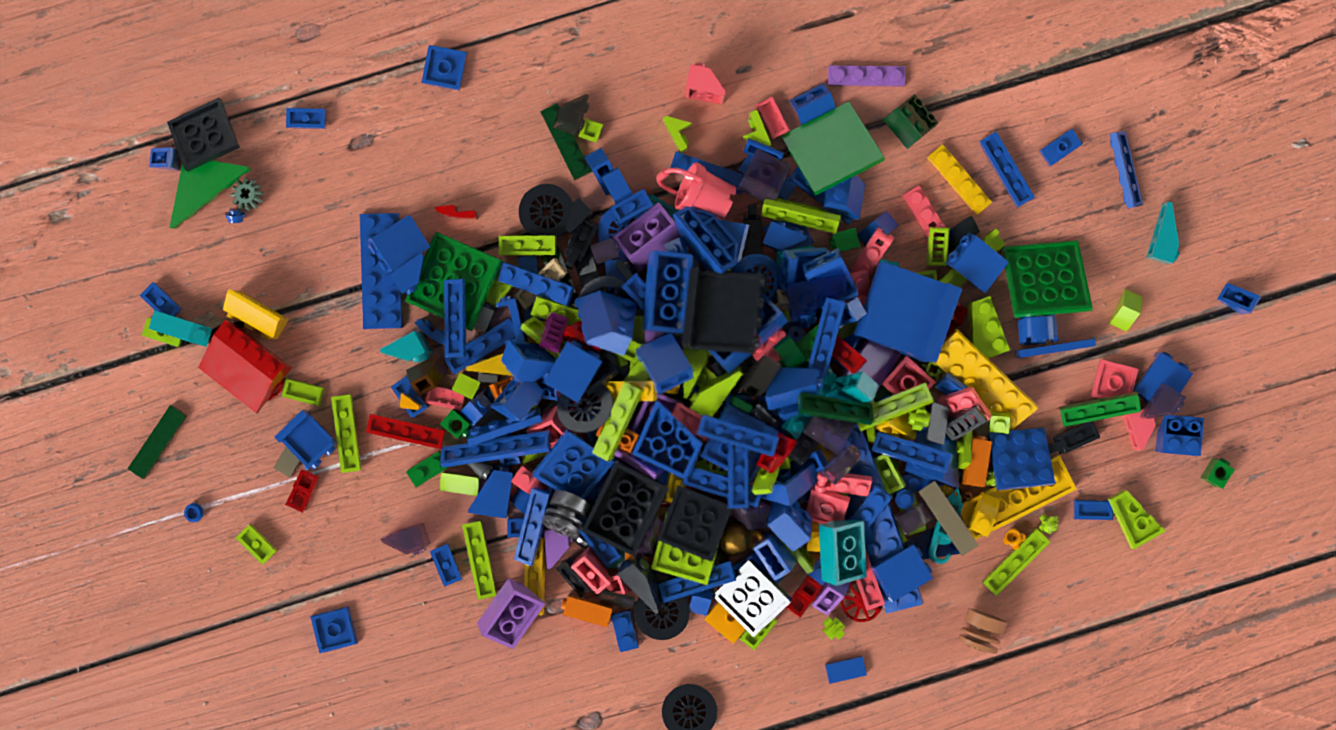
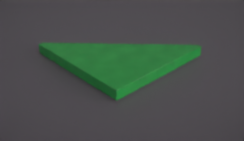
(201, 187)

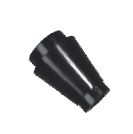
(761, 413)

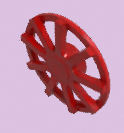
(858, 602)

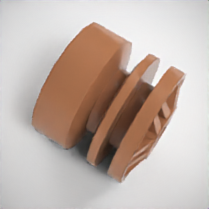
(982, 631)

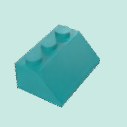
(409, 348)
(842, 551)

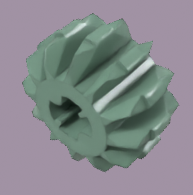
(240, 193)

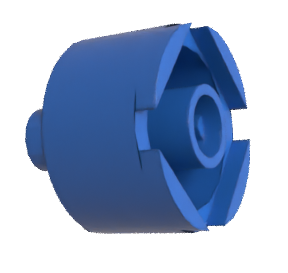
(1037, 330)

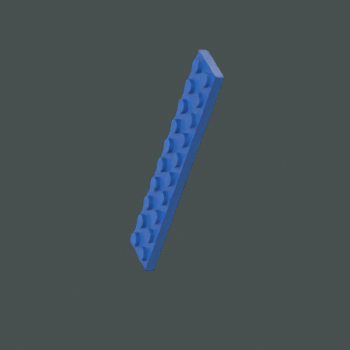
(883, 535)

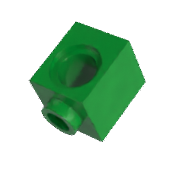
(844, 240)
(447, 423)
(1210, 476)

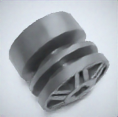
(566, 514)

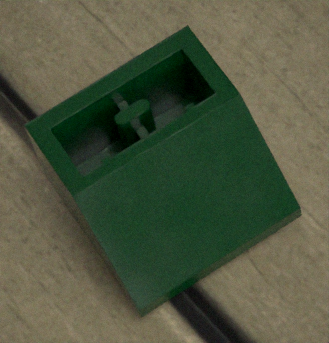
(910, 121)

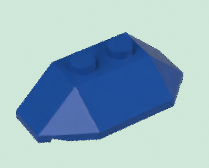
(707, 239)

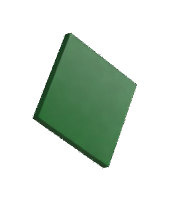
(832, 148)
(449, 261)
(1046, 279)

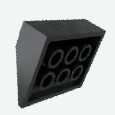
(625, 507)

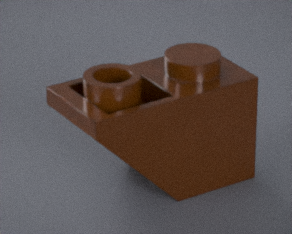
(427, 374)

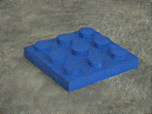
(717, 451)
(1021, 459)
(572, 466)

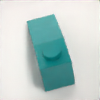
(1165, 240)
(180, 328)
(853, 387)

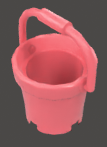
(700, 190)

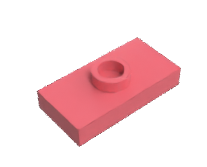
(772, 118)
(445, 398)

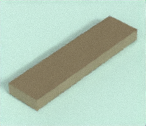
(948, 518)

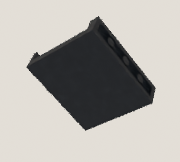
(723, 311)

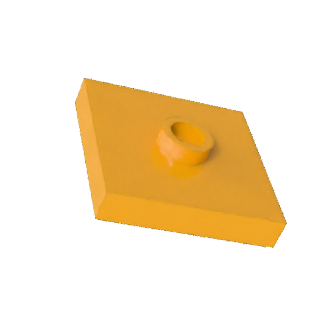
(724, 623)

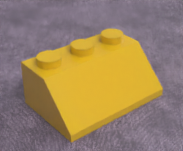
(254, 314)

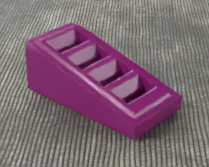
(554, 331)

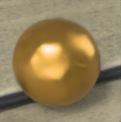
(735, 538)

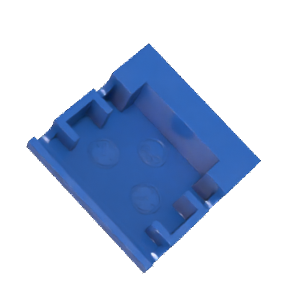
(908, 312)

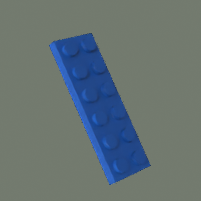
(379, 293)

